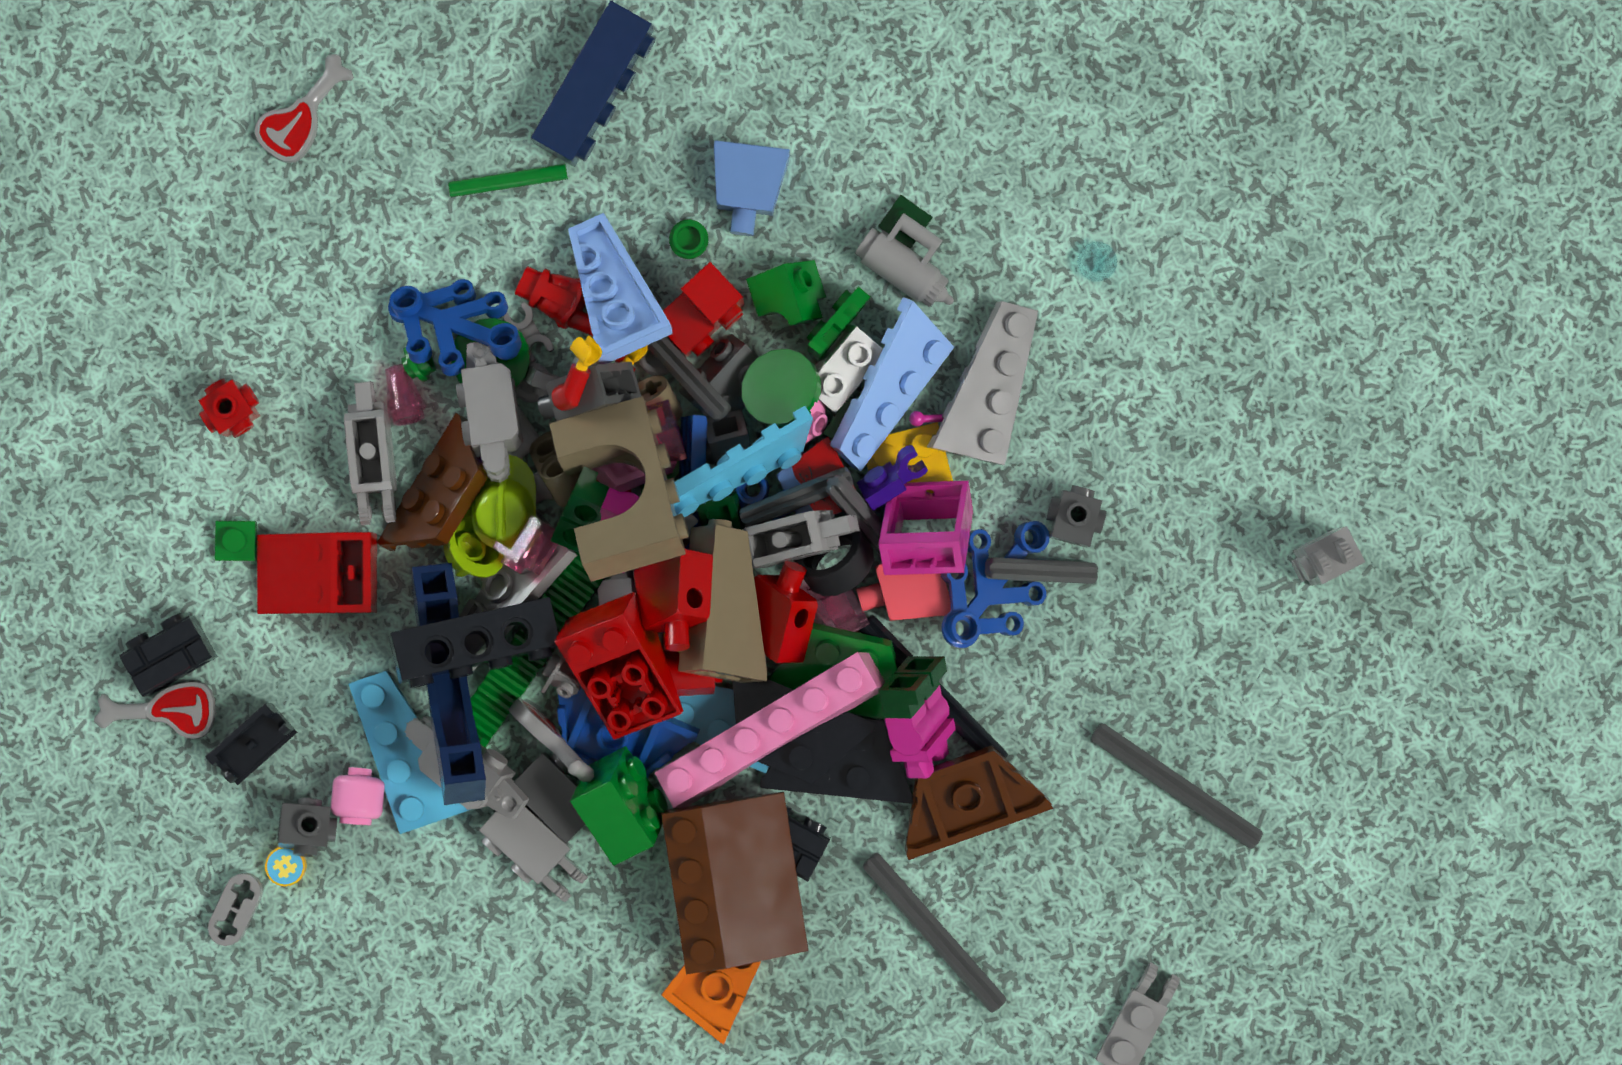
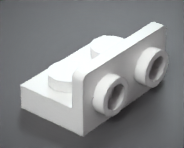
(845, 366)

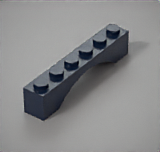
(449, 699)

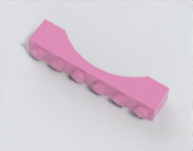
(769, 729)

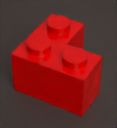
(702, 309)

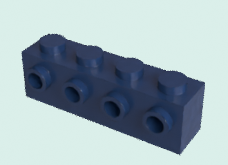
(593, 83)

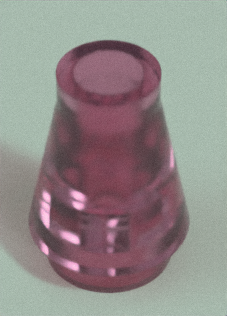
(403, 398)

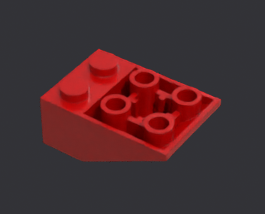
(317, 573)
(620, 666)

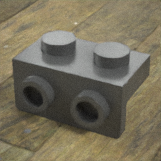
(725, 372)

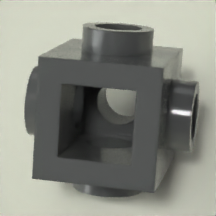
(1067, 529)
(294, 837)

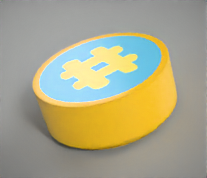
(284, 867)

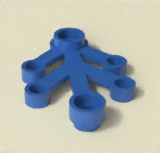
(410, 306)
(990, 590)

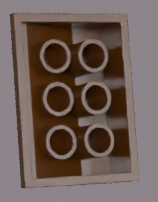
(734, 882)

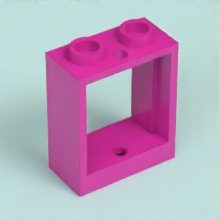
(927, 551)

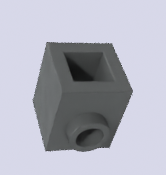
(725, 435)

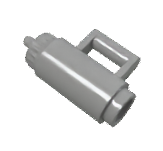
(902, 265)

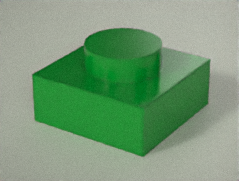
(235, 540)

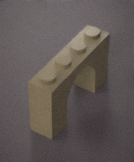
(648, 529)

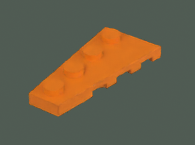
(711, 996)

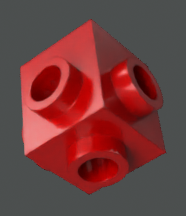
(243, 408)

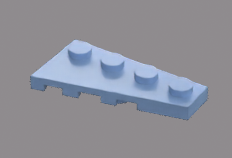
(615, 294)
(904, 368)

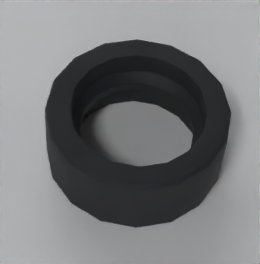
(844, 574)

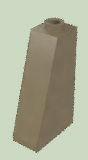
(731, 639)

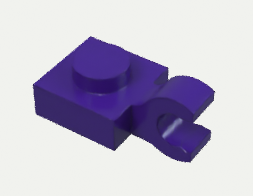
(888, 481)

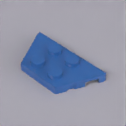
(592, 741)

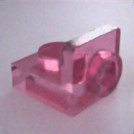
(530, 549)

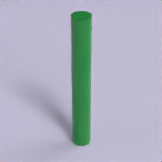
(507, 180)

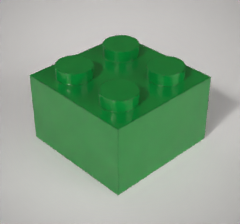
(620, 806)

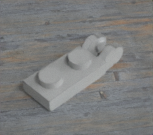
(1137, 1021)

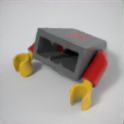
(590, 386)

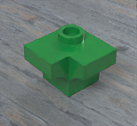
(790, 291)

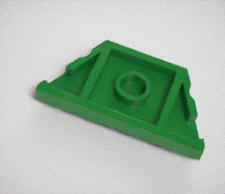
(828, 648)

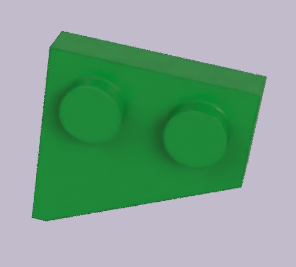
(846, 309)

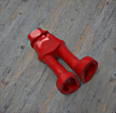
(557, 298)

